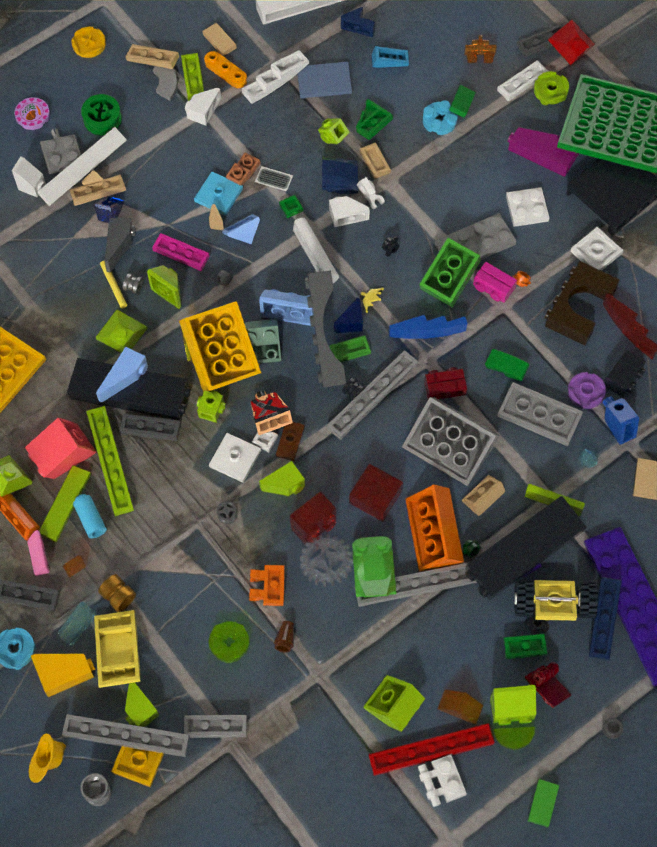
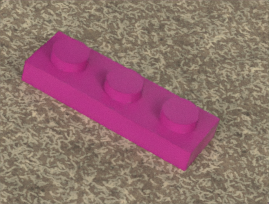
(180, 252)

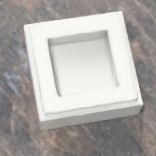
(265, 440)

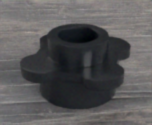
(390, 245)
(531, 622)

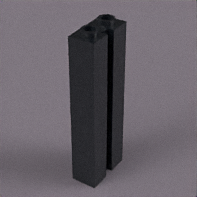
(150, 394)
(524, 548)

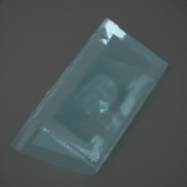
(76, 624)

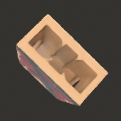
(270, 412)

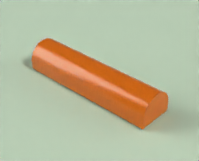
(18, 516)

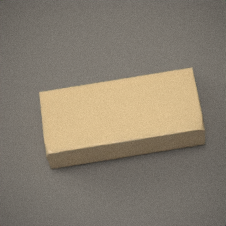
(484, 495)

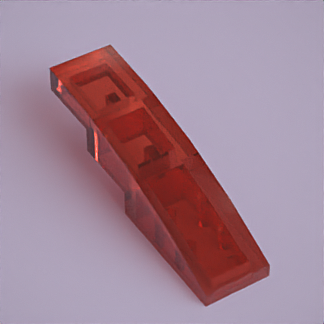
(626, 322)

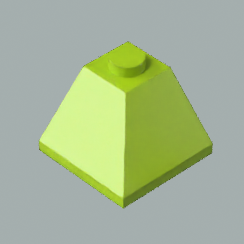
(165, 284)
(121, 332)
(12, 476)

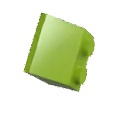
(394, 702)
(513, 704)

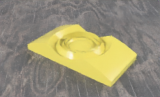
(117, 648)

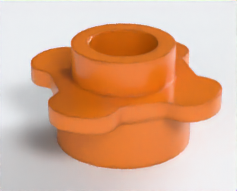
(523, 278)

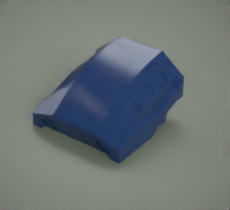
(339, 175)

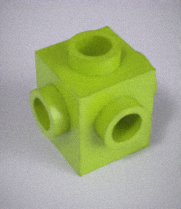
(333, 130)
(210, 405)

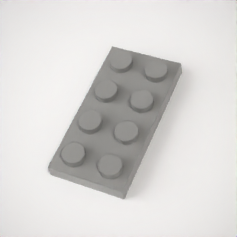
(483, 237)
(540, 414)

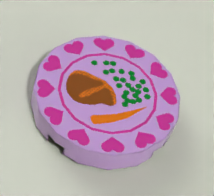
(32, 113)

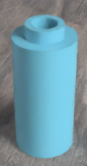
(89, 516)

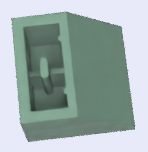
(264, 340)

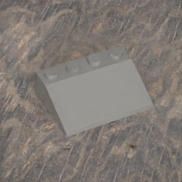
(450, 440)

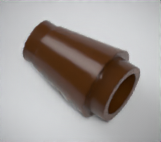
(285, 638)

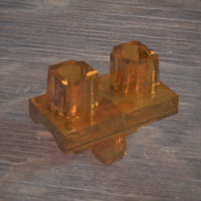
(480, 47)

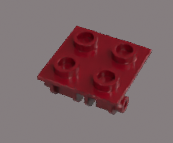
(548, 685)

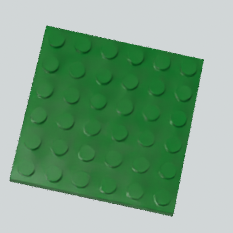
(612, 123)

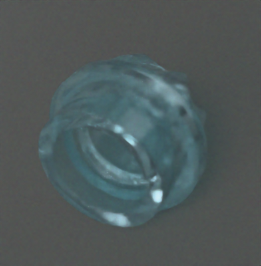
(588, 458)

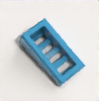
(380, 61)

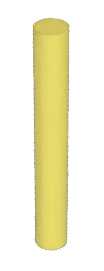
(115, 288)

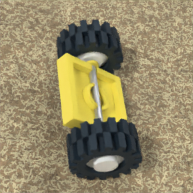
(555, 599)

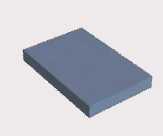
(324, 80)

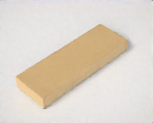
(152, 56)
(97, 190)

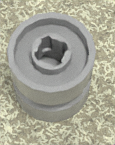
(96, 789)

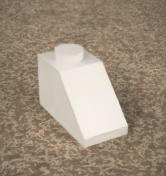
(203, 105)
(28, 177)
(347, 211)

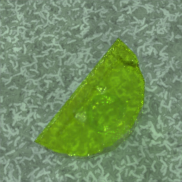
(514, 737)

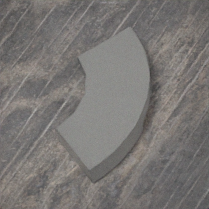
(167, 82)

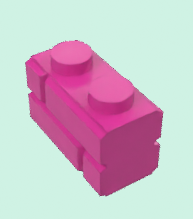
(494, 282)

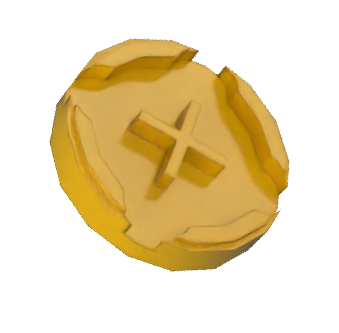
(88, 42)

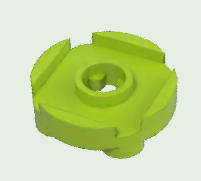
(549, 96)

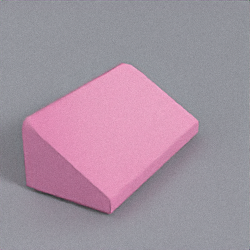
(38, 554)

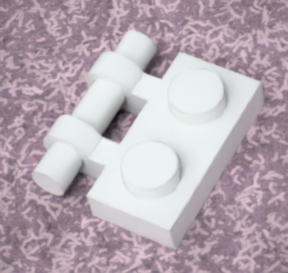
(448, 779)

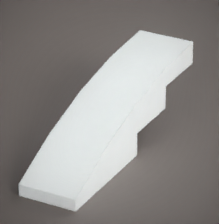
(279, 74)

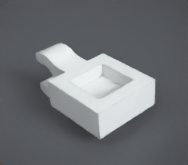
(368, 190)

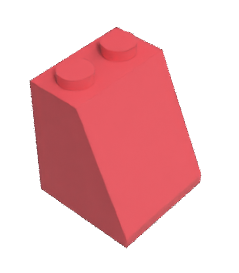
(59, 448)

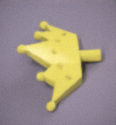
(370, 297)

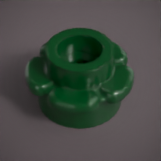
(471, 548)

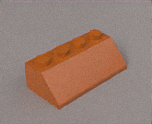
(434, 528)

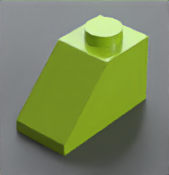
(283, 481)
(138, 707)

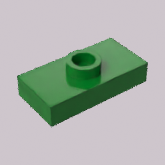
(525, 646)

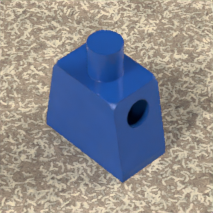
(621, 419)

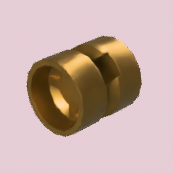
(118, 594)

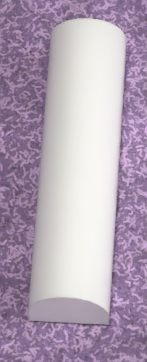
(313, 248)

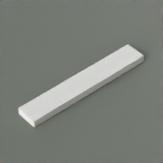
(81, 166)

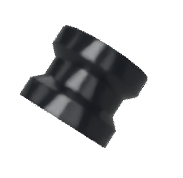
(353, 388)

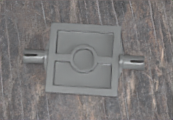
(59, 152)

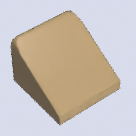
(92, 177)
(215, 219)

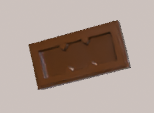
(290, 441)

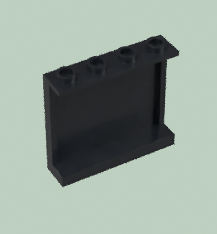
(615, 192)

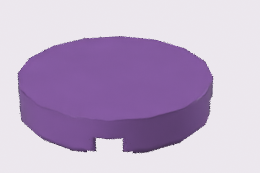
(586, 390)

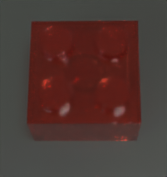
(375, 492)
(313, 518)

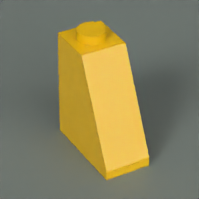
(62, 671)

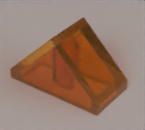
(460, 705)

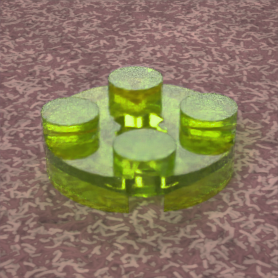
(236, 650)

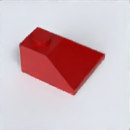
(571, 42)

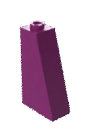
(542, 150)

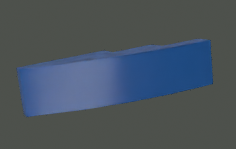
(422, 329)

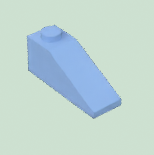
(123, 373)

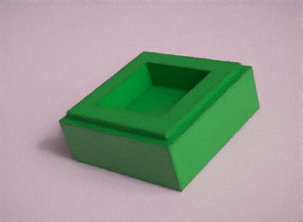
(291, 206)

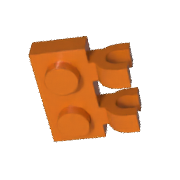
(273, 585)

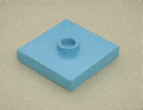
(218, 191)

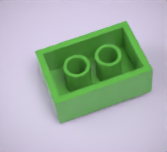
(450, 272)

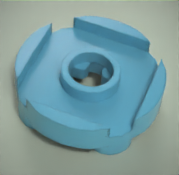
(436, 125)
(23, 655)

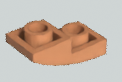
(243, 169)

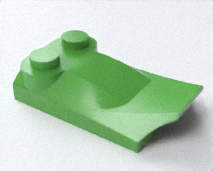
(373, 567)

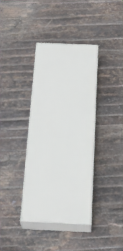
(521, 81)

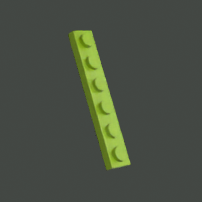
(110, 461)

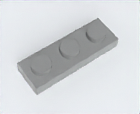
(215, 726)

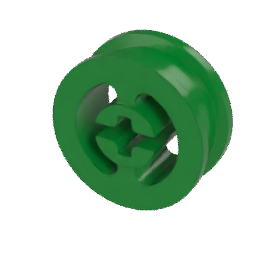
(92, 111)

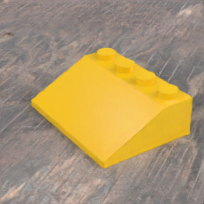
(220, 346)

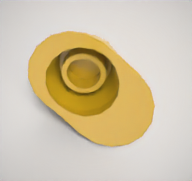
(46, 757)

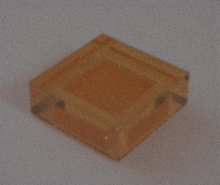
(74, 566)

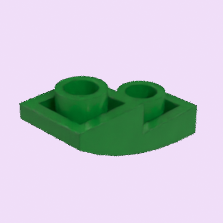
(507, 364)

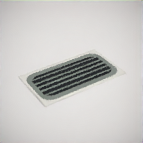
(273, 178)

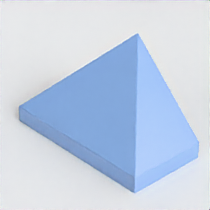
(244, 229)

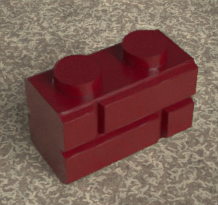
(445, 383)

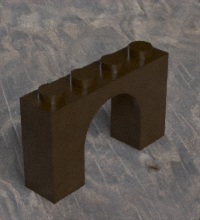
(582, 280)

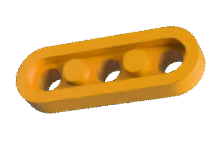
(228, 74)

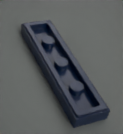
(605, 619)

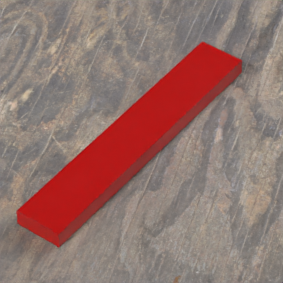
(431, 749)

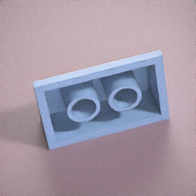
(285, 307)

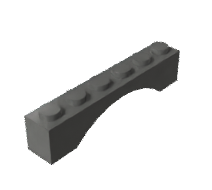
(320, 289)

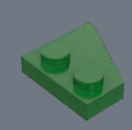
(372, 120)

